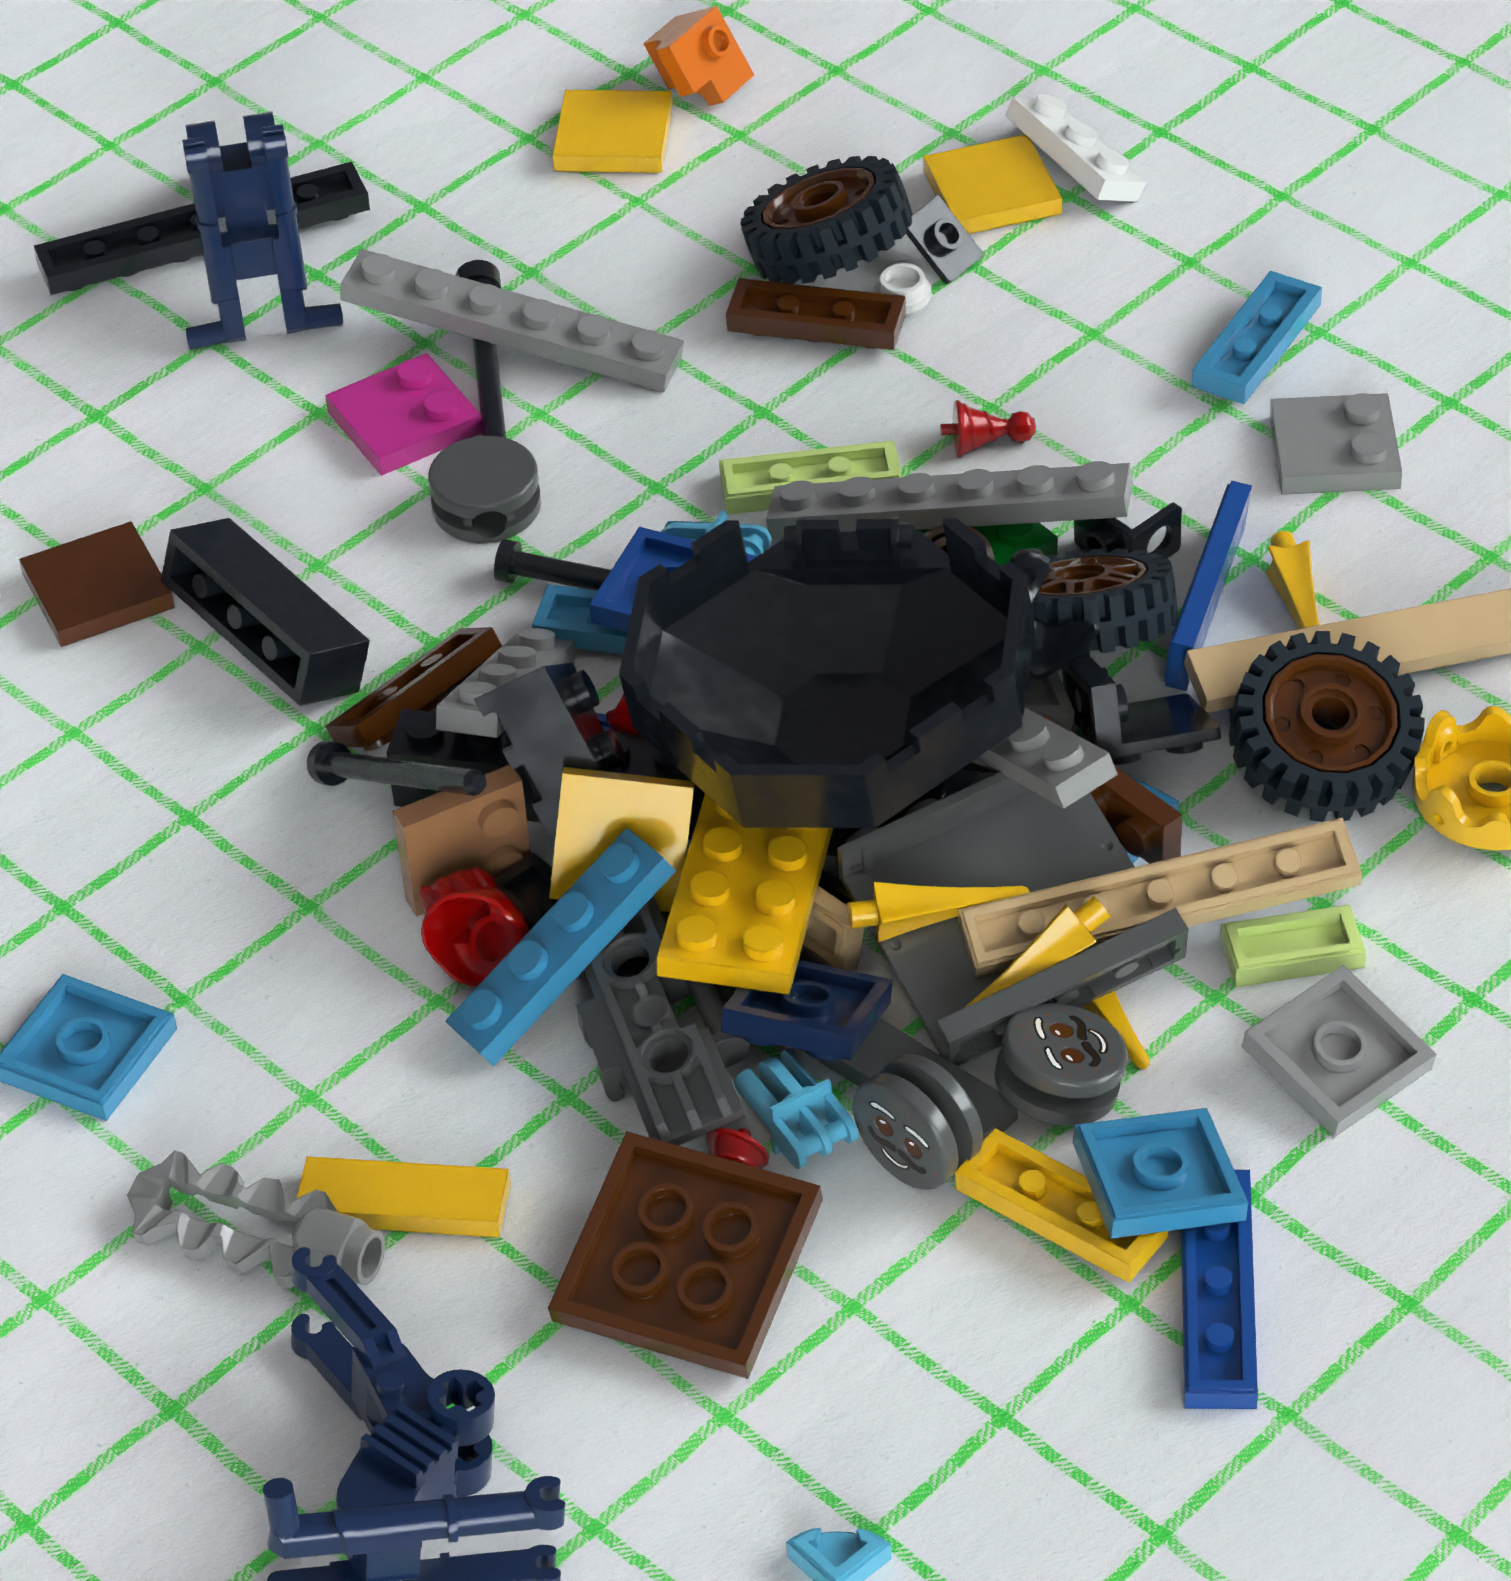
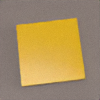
(613, 131)
(993, 183)
(602, 805)

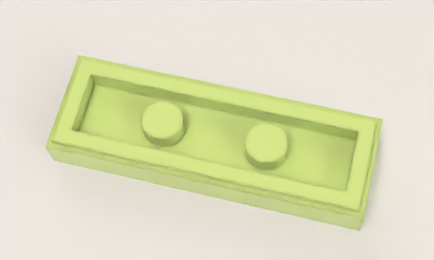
(751, 480)

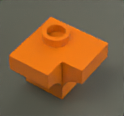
(699, 56)

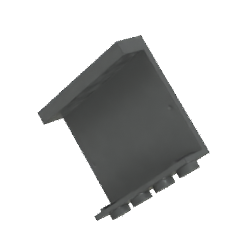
(997, 838)

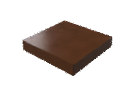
(96, 583)

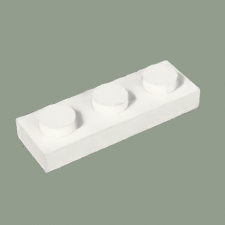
(1076, 148)

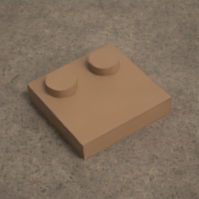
(462, 832)

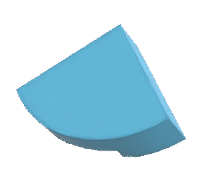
(838, 1554)

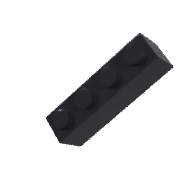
(265, 611)

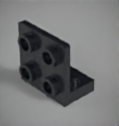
(1135, 727)

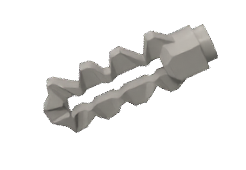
(317, 1221)

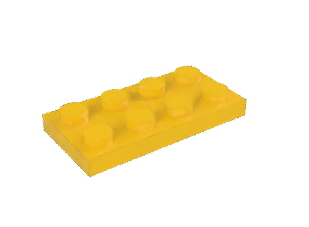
(742, 903)

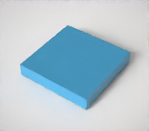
(85, 1046)
(1159, 1173)

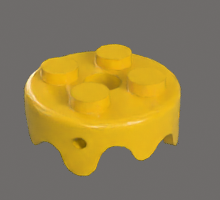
(1450, 773)

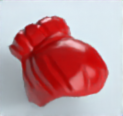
(469, 924)

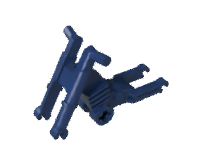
(243, 192)
(411, 1467)

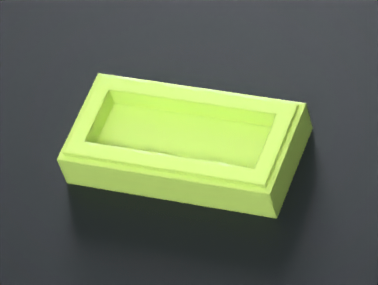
(1292, 945)

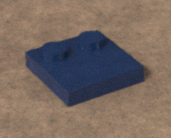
(824, 1014)

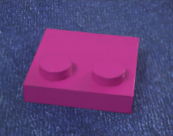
(404, 414)

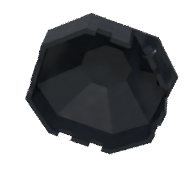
(828, 667)

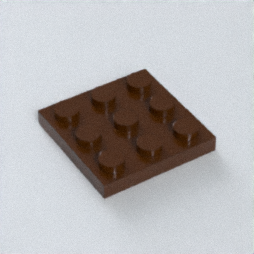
(686, 1254)

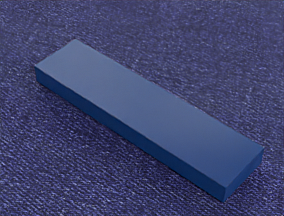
(1208, 582)
(1219, 1313)

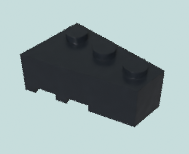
(552, 728)

